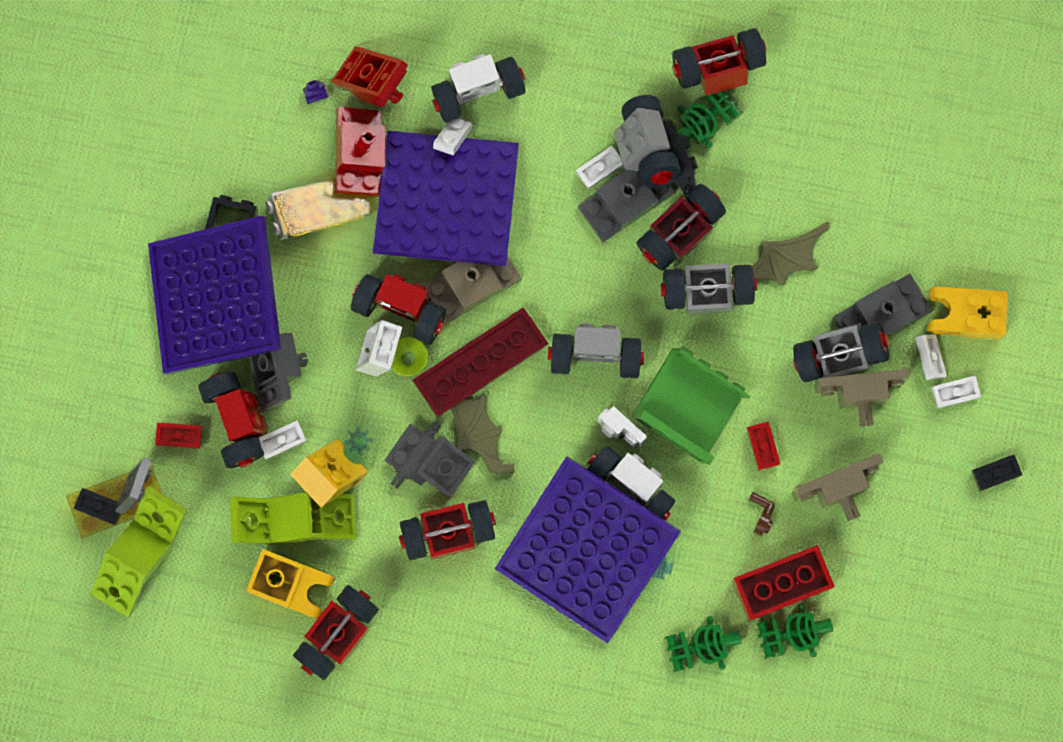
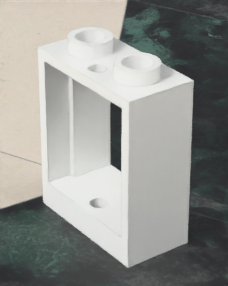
(382, 343)

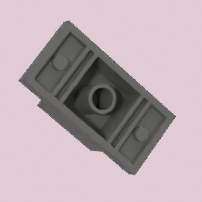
(621, 203)
(891, 305)
(274, 371)

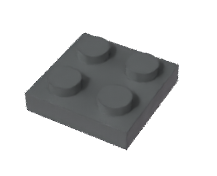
(444, 466)
(133, 486)

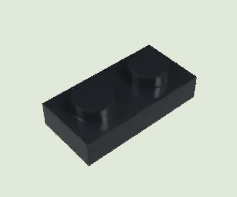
(996, 472)
(97, 506)

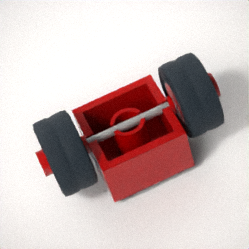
(720, 62)
(403, 300)
(240, 418)
(447, 530)
(336, 632)

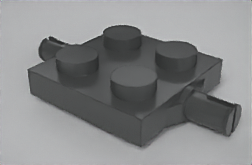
(409, 453)

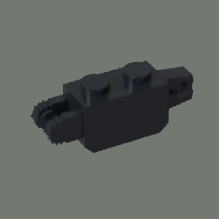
(679, 146)

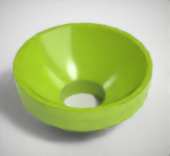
(413, 346)

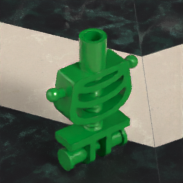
(692, 127)
(815, 628)
(723, 640)

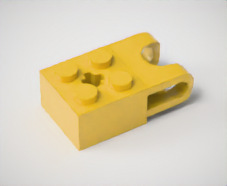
(963, 315)
(328, 473)
(294, 585)

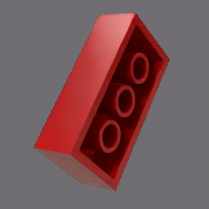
(783, 583)

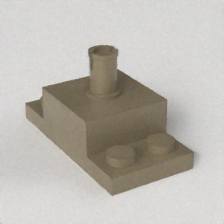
(469, 285)
(862, 390)
(840, 486)

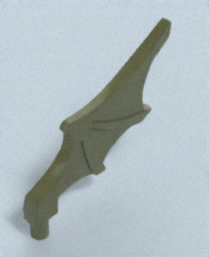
(787, 256)
(479, 433)

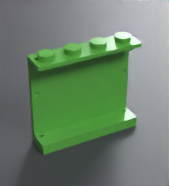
(689, 404)

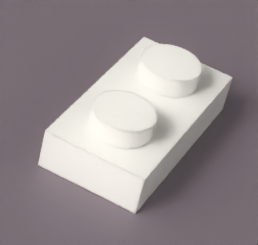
(452, 136)
(599, 167)
(931, 357)
(956, 392)
(282, 440)

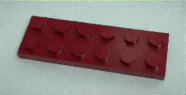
(480, 362)

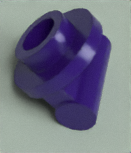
(315, 91)

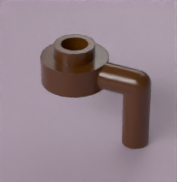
(764, 523)

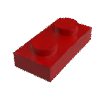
(178, 435)
(763, 446)

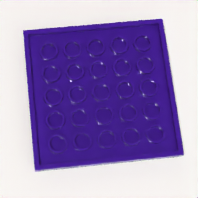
(446, 202)
(214, 295)
(587, 549)

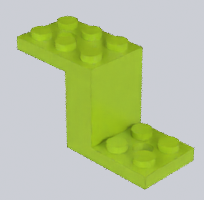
(291, 519)
(138, 551)

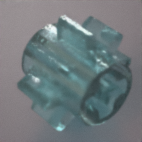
(359, 447)
(663, 569)

